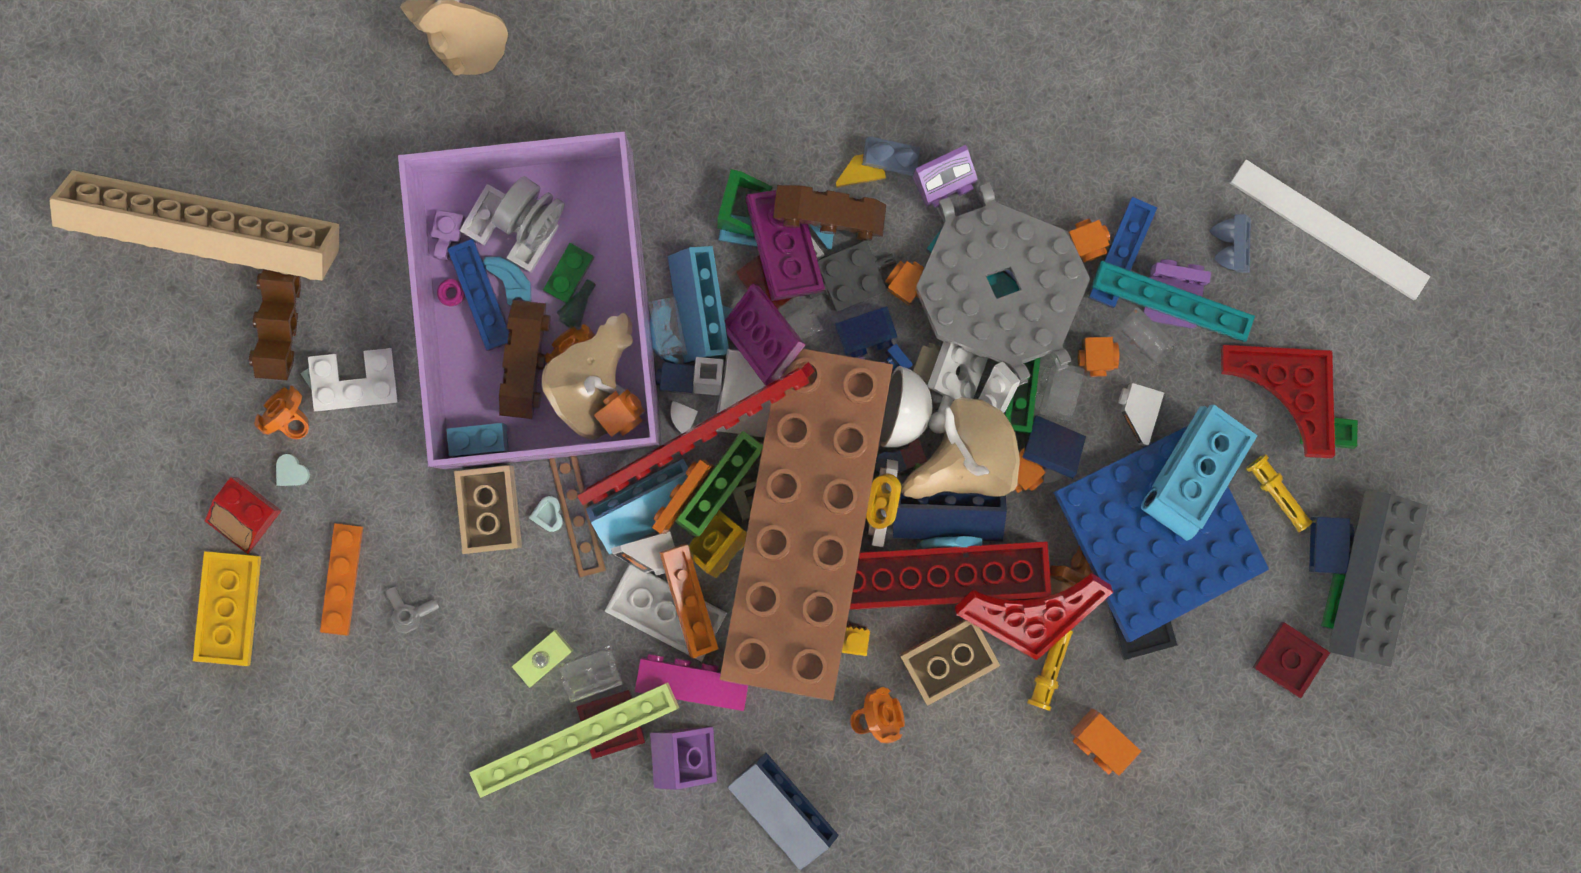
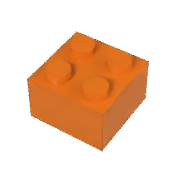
(1110, 746)

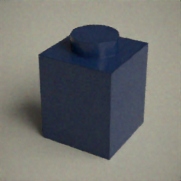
(676, 378)

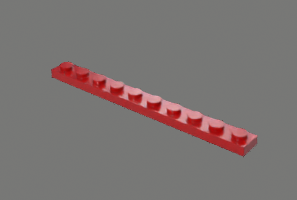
(705, 430)

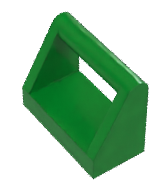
(736, 180)

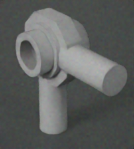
(407, 617)

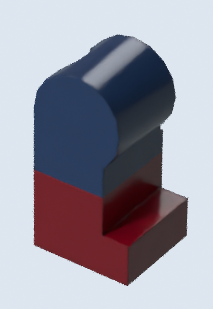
(905, 457)

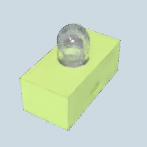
(542, 658)

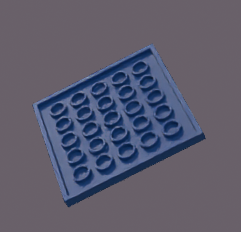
(1146, 563)

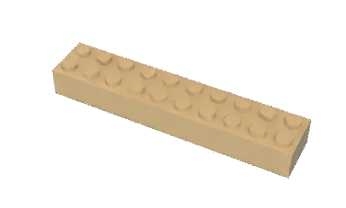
(195, 225)

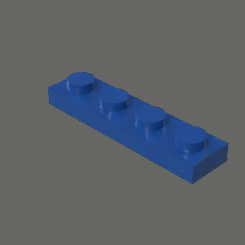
(1126, 243)
(479, 294)

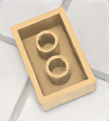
(488, 509)
(949, 660)

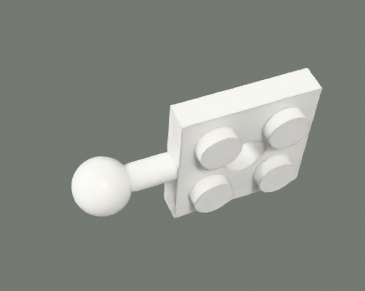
(948, 384)

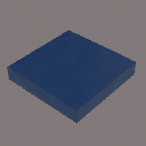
(1054, 447)

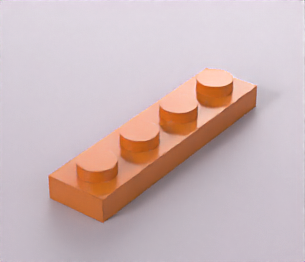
(341, 579)
(688, 600)

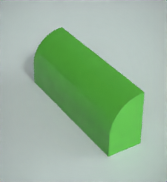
(719, 484)

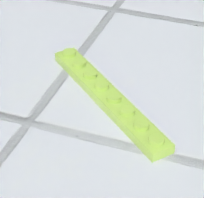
(574, 740)

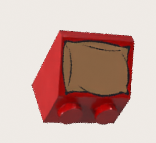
(241, 514)

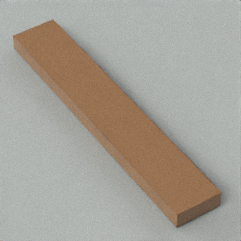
(578, 521)

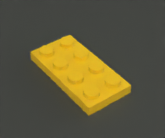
(227, 608)

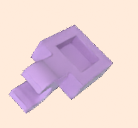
(446, 231)

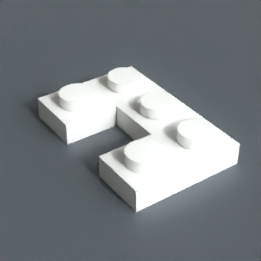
(480, 227)
(332, 394)

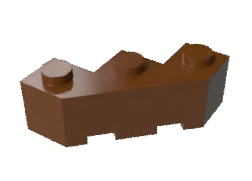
(829, 211)
(275, 325)
(523, 359)

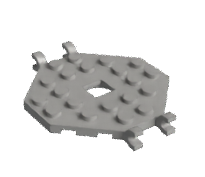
(1018, 324)

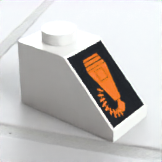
(1140, 410)
(645, 553)

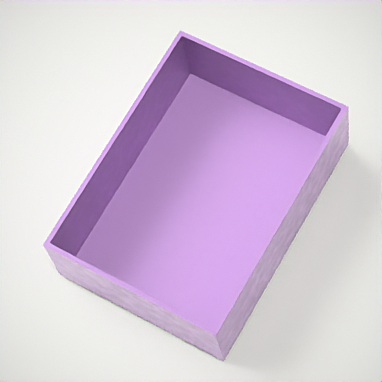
(599, 216)

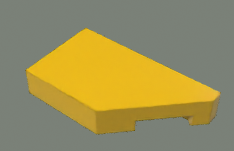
(857, 173)

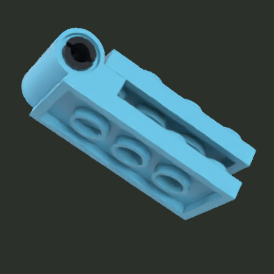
(1183, 491)

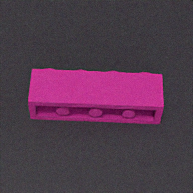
(690, 682)

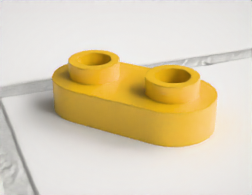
(883, 499)

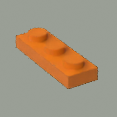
(681, 496)

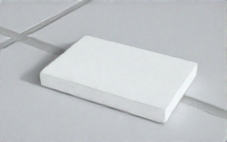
(737, 383)

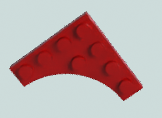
(1299, 380)
(1035, 623)

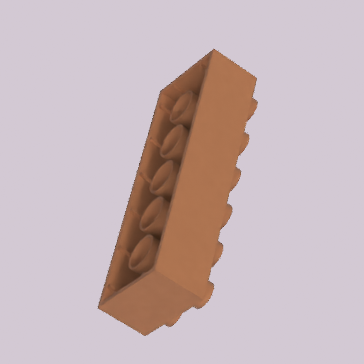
(807, 528)

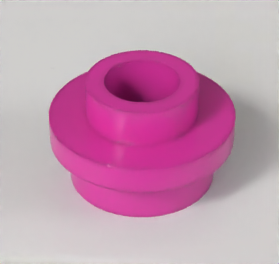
(442, 292)

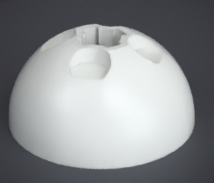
(906, 408)

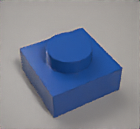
(897, 358)

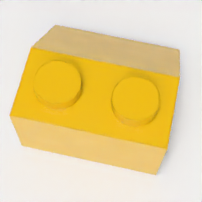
(717, 544)

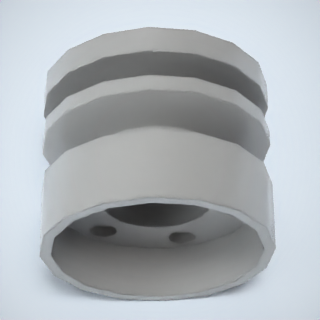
(523, 210)

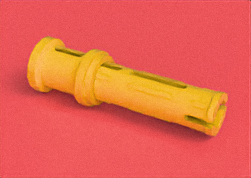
(1269, 482)
(1046, 682)

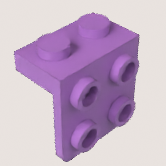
(1188, 279)

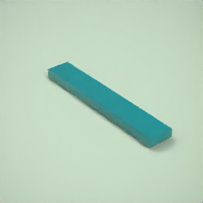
(1173, 301)

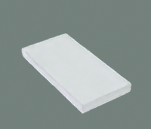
(649, 606)

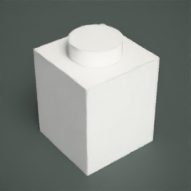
(708, 376)

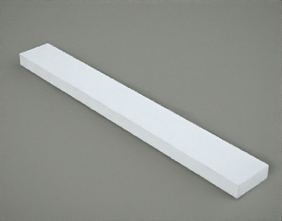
(1330, 230)

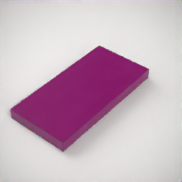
(784, 251)
(762, 335)

